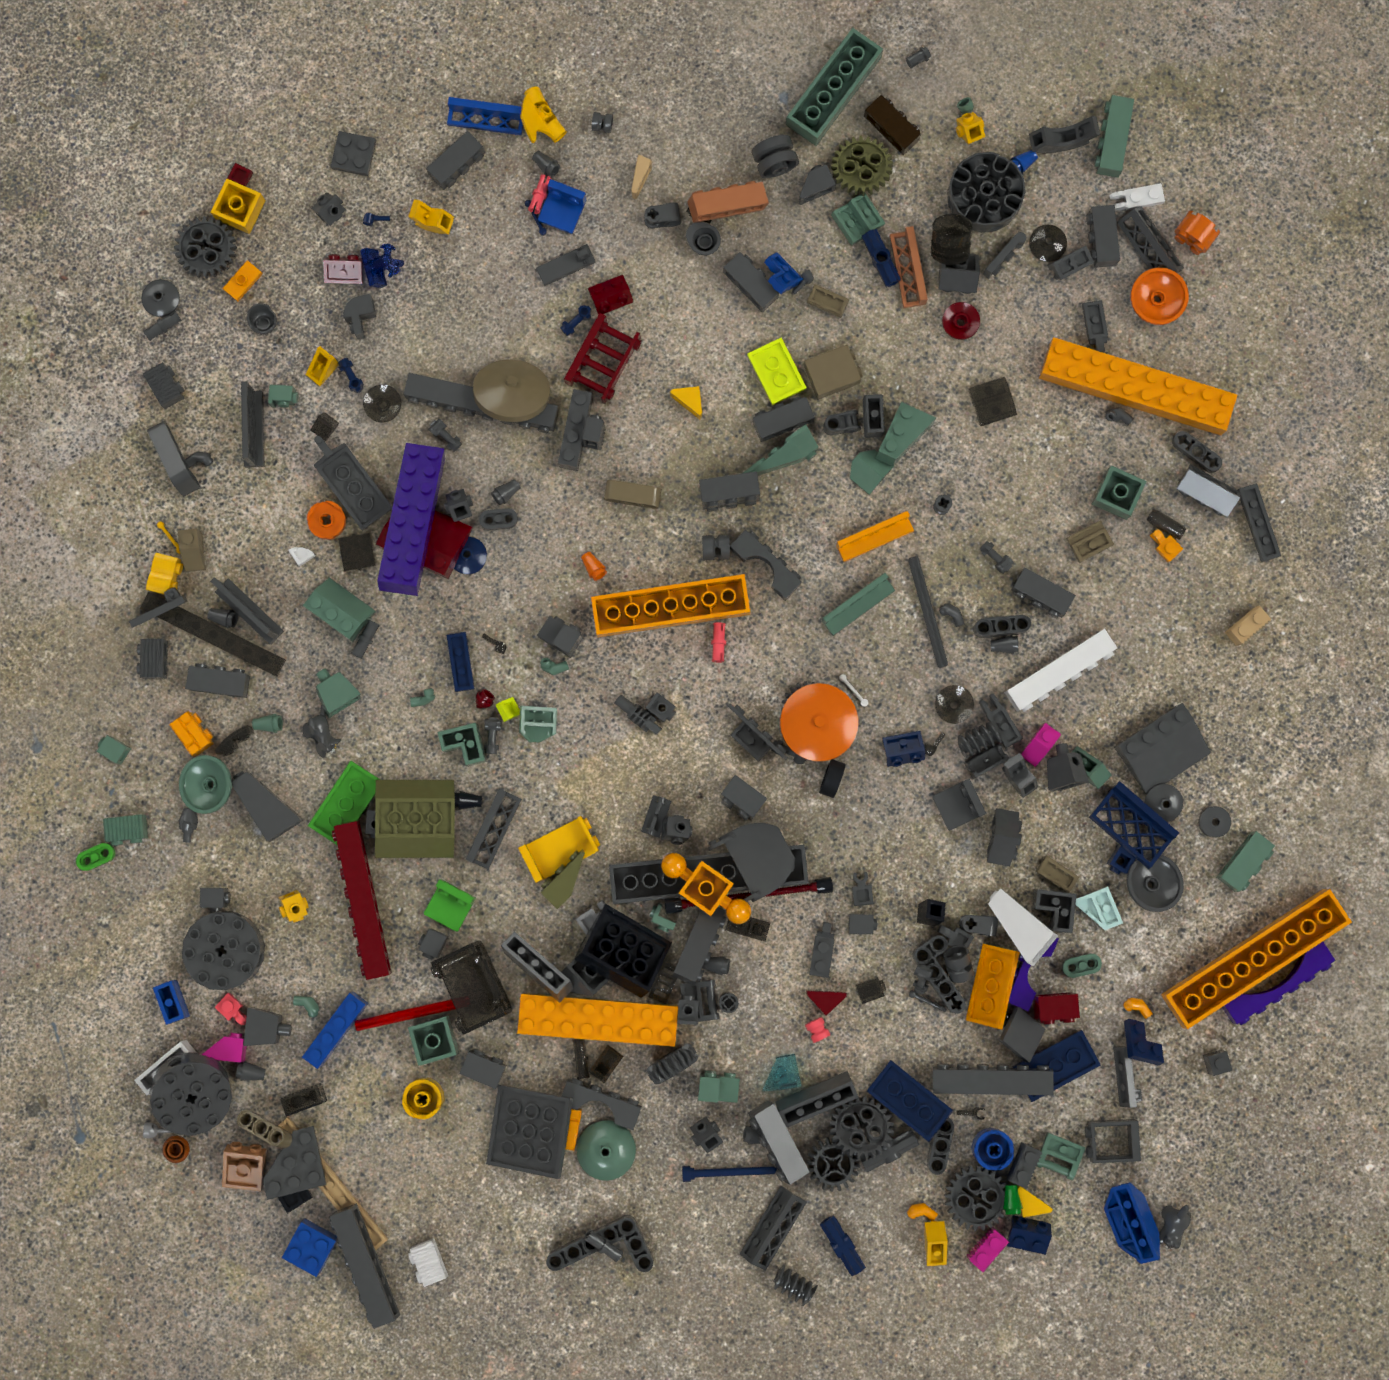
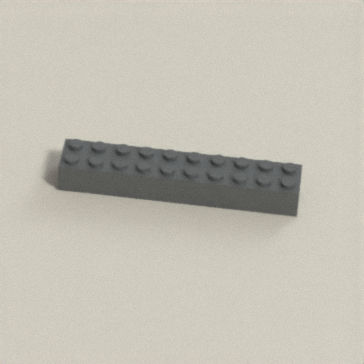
(647, 881)

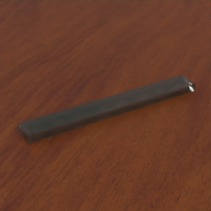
(216, 636)

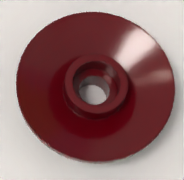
(964, 312)

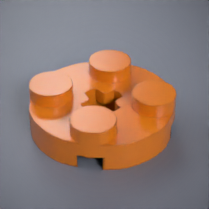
(337, 518)

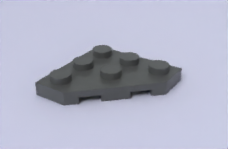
(296, 1166)

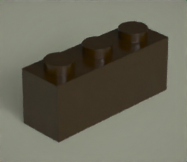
(892, 124)

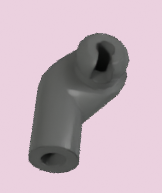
(954, 612)

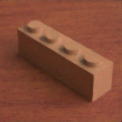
(727, 201)

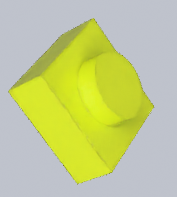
(508, 709)

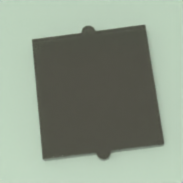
(356, 552)

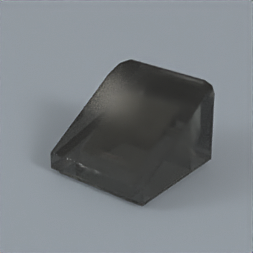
(324, 426)

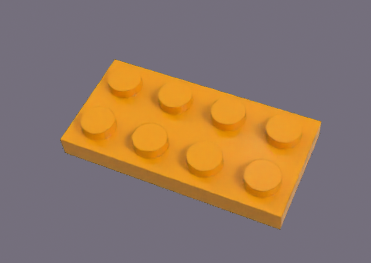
(992, 986)

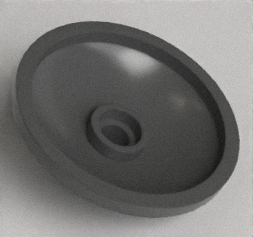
(1165, 881)

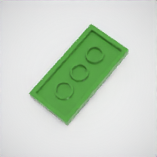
(345, 800)

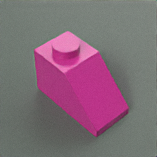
(1040, 744)
(228, 1048)

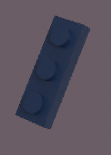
(460, 662)

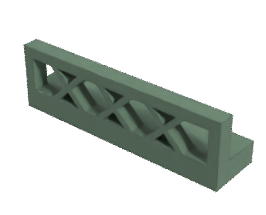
(858, 604)

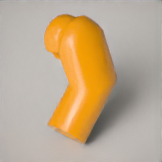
(1138, 1004)
(921, 1209)

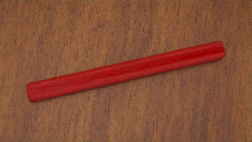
(403, 1015)

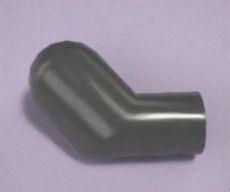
(1119, 414)
(199, 457)

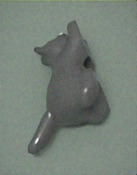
(319, 730)
(1175, 1224)

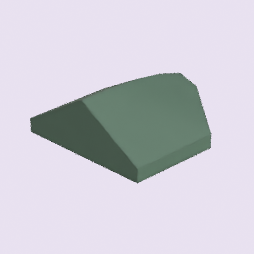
(868, 471)
(537, 723)

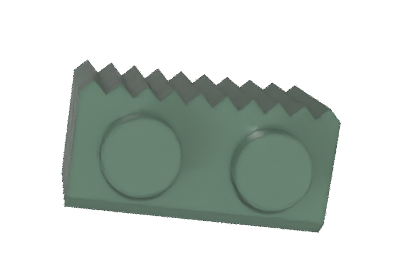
(125, 828)

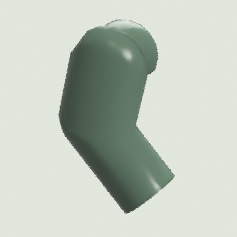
(308, 1003)

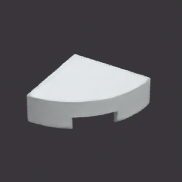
(301, 555)

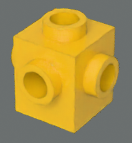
(970, 127)
(290, 900)

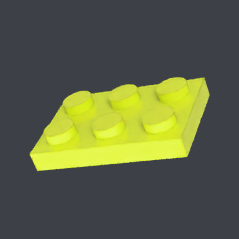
(776, 371)

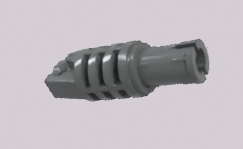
(638, 715)

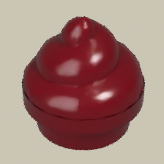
(484, 699)

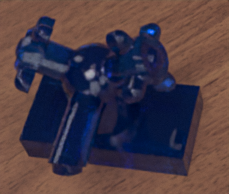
(376, 265)

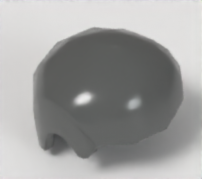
(261, 319)

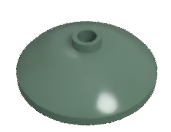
(196, 784)
(609, 1136)

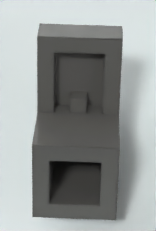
(359, 309)
(1019, 775)

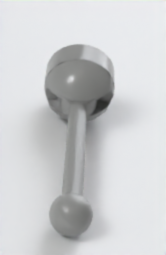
(151, 1130)

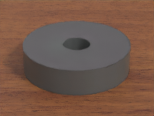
(1222, 817)

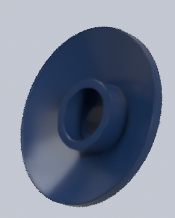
(475, 561)

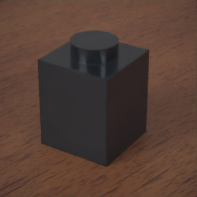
(931, 912)

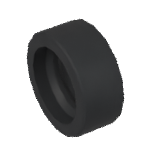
(832, 778)

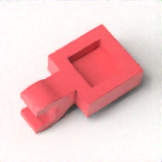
(230, 1008)

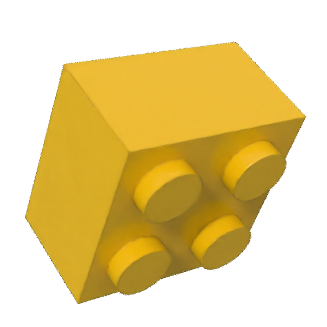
(238, 206)

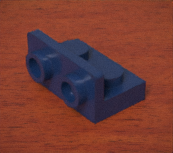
(904, 749)

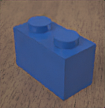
(171, 1002)

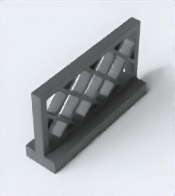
(252, 426)
(248, 610)

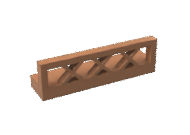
(916, 269)

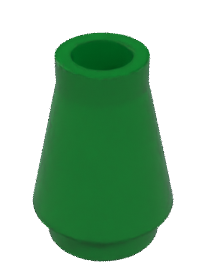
(1012, 1201)

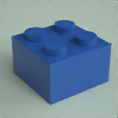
(310, 1247)

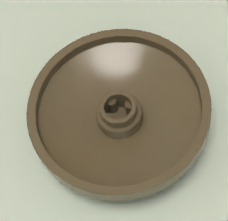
(511, 390)

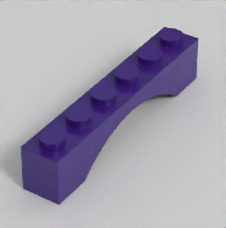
(1306, 966)

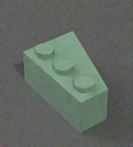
(903, 433)

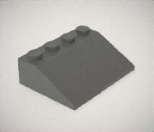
(1163, 748)

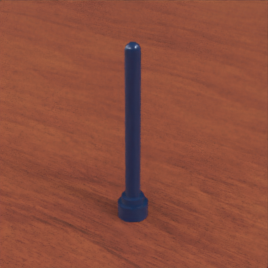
(690, 1174)

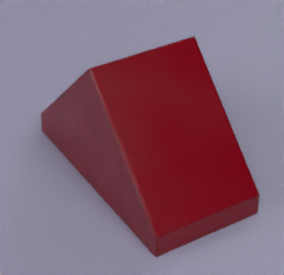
(826, 1000)

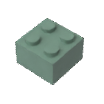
(1119, 492)
(433, 1040)

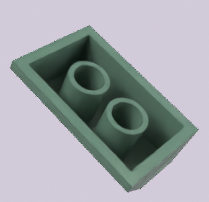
(339, 608)

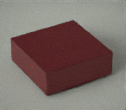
(240, 174)

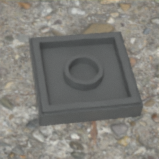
(1022, 1034)

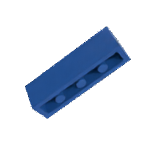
(335, 1030)

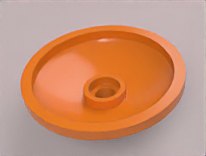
(1168, 287)

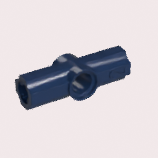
(875, 248)
(842, 1245)

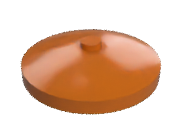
(819, 722)

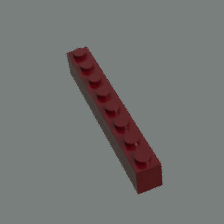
(362, 900)

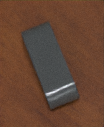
(1010, 621)
(943, 1154)

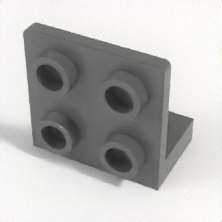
(959, 804)

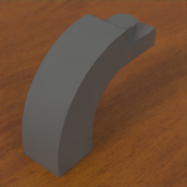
(1066, 138)

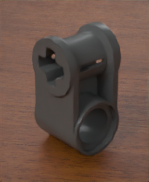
(665, 215)
(845, 421)
(981, 924)

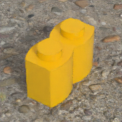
(163, 573)

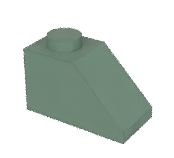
(1095, 769)

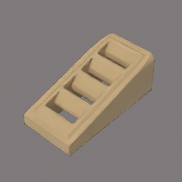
(642, 171)

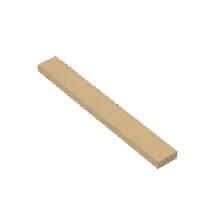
(340, 1195)

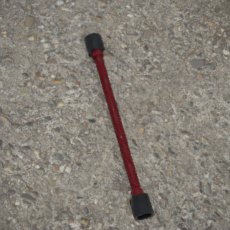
(822, 885)

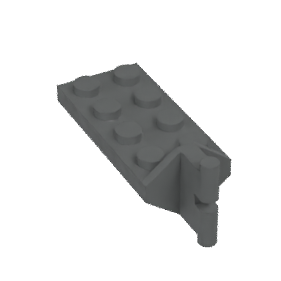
(351, 484)

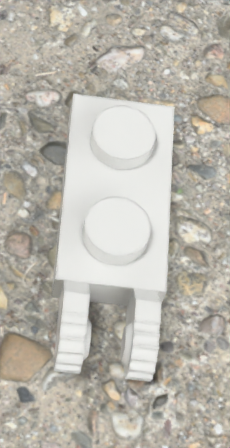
(1138, 197)

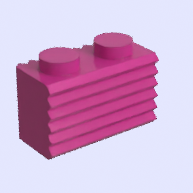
(987, 1249)

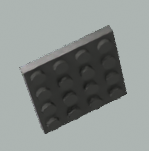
(529, 1131)

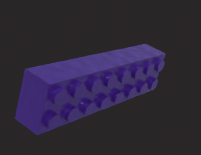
(411, 519)

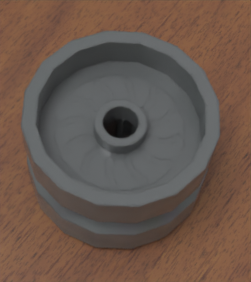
(775, 156)

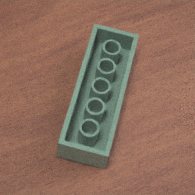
(834, 86)

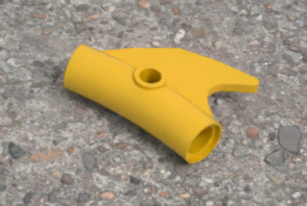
(538, 116)

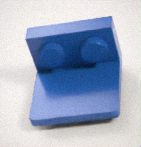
(562, 207)

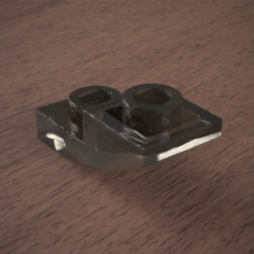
(229, 744)
(752, 928)

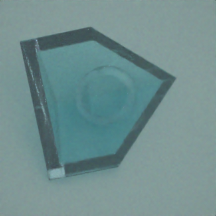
(783, 1074)

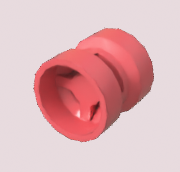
(817, 1029)

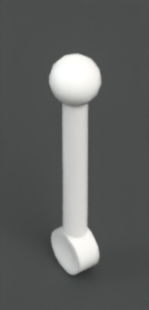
(843, 678)

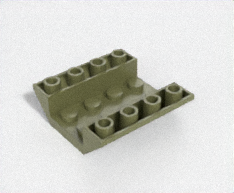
(414, 819)

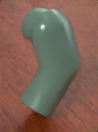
(553, 668)
(423, 700)

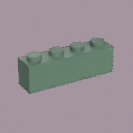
(1115, 136)

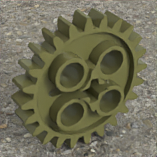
(870, 152)

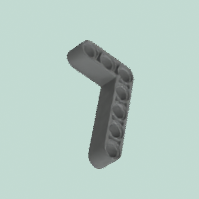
(620, 1233)

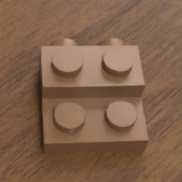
(243, 1166)

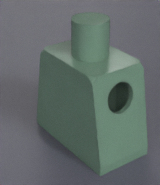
(335, 692)

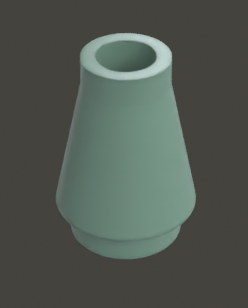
(268, 723)

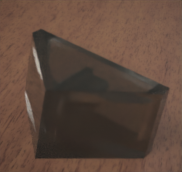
(606, 1064)

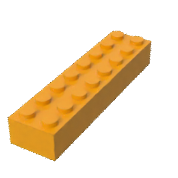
(670, 605)
(598, 1019)

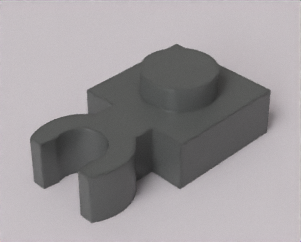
(862, 893)

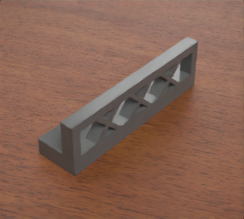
(1153, 237)
(486, 827)
(770, 1227)

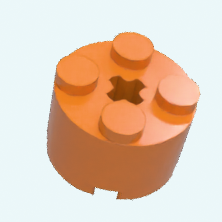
(1196, 232)

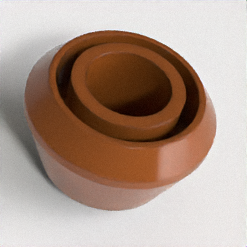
(176, 1149)

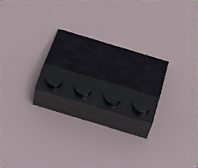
(623, 951)

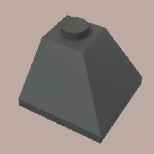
(584, 979)

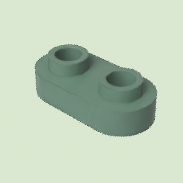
(1081, 966)

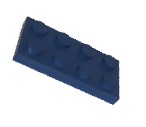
(1067, 1057)
(910, 1101)

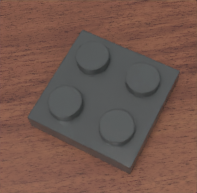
(353, 153)

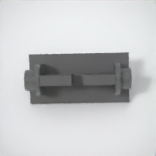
(656, 814)

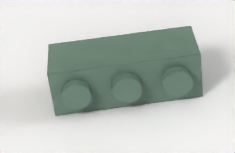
(1246, 862)

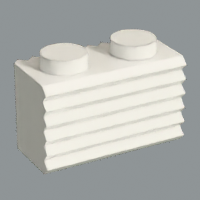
(428, 1262)

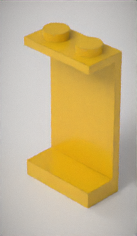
(555, 848)

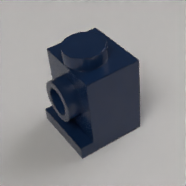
(1128, 860)

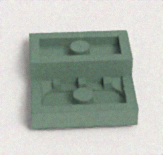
(857, 218)

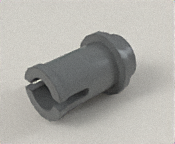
(918, 57)

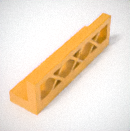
(875, 536)

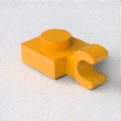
(1167, 547)

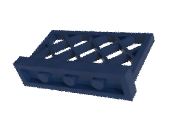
(1145, 815)

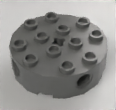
(993, 175)
(227, 931)
(190, 1094)

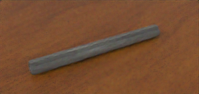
(928, 612)

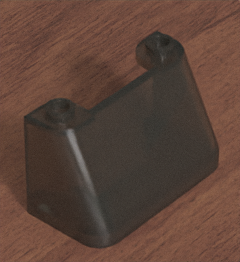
(472, 986)

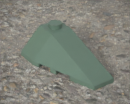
(794, 450)

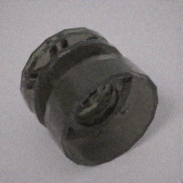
(951, 239)

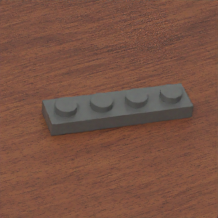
(1259, 523)

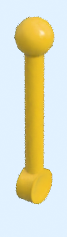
(160, 525)

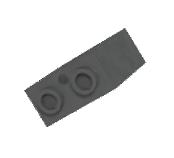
(1133, 1141)

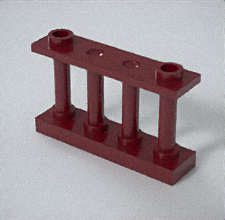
(592, 342)

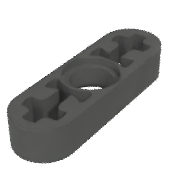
(1205, 464)

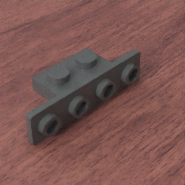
(752, 739)

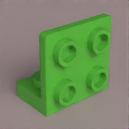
(449, 905)

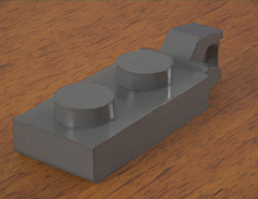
(1095, 324)
(822, 952)

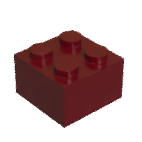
(1056, 1007)

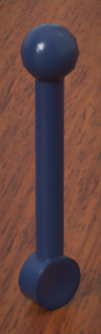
(542, 231)

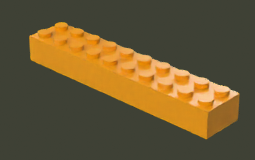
(1138, 386)
(1256, 958)

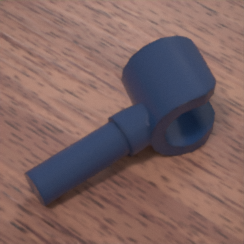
(369, 218)

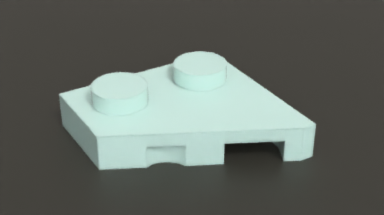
(1100, 908)

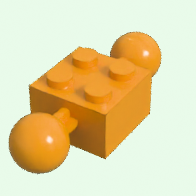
(706, 888)

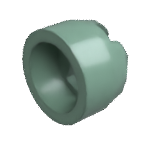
(965, 105)

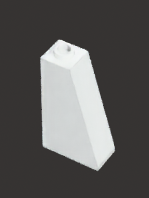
(1024, 929)

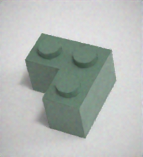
(464, 738)
(718, 1087)

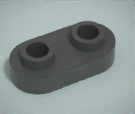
(498, 517)

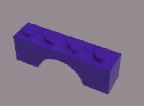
(1021, 992)

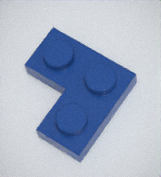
(784, 277)

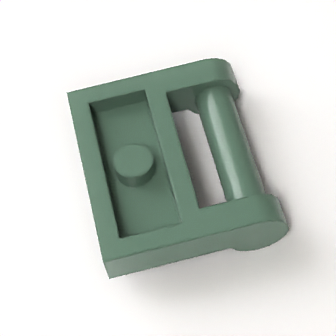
(1063, 1150)

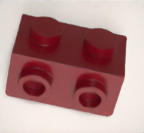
(610, 294)

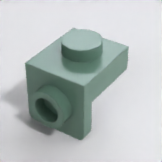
(663, 923)

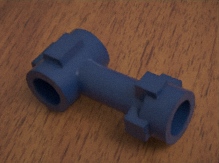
(584, 314)
(355, 384)

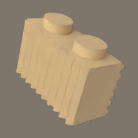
(1248, 625)

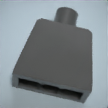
(1065, 769)
(264, 1027)

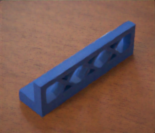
(484, 109)

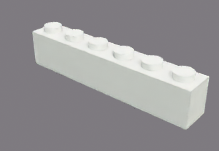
(1061, 670)

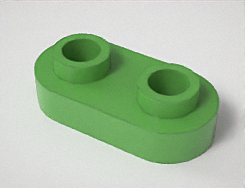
(96, 857)

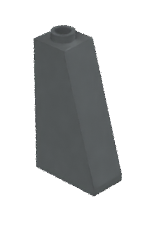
(265, 807)

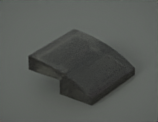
(992, 401)

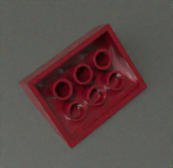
(444, 544)

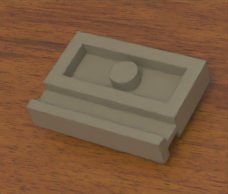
(1090, 541)

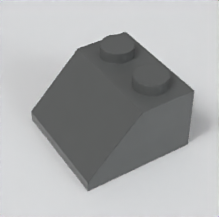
(960, 277)

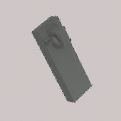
(565, 265)
(173, 600)
(1125, 1079)

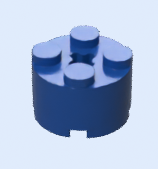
(1002, 1143)

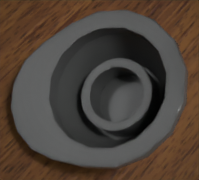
(703, 238)

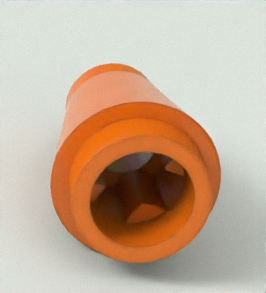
(593, 566)

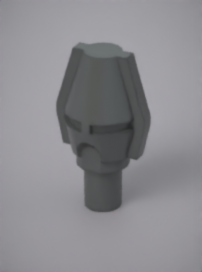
(187, 823)

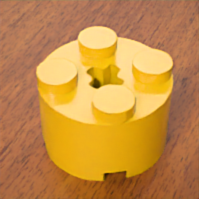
(434, 1100)

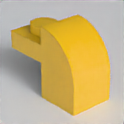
(430, 218)

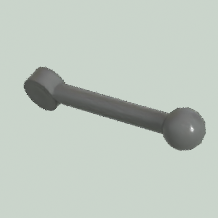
(912, 994)

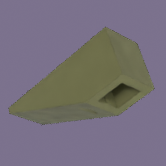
(562, 885)

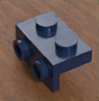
(1029, 1234)

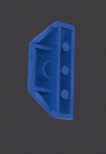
(1133, 1223)

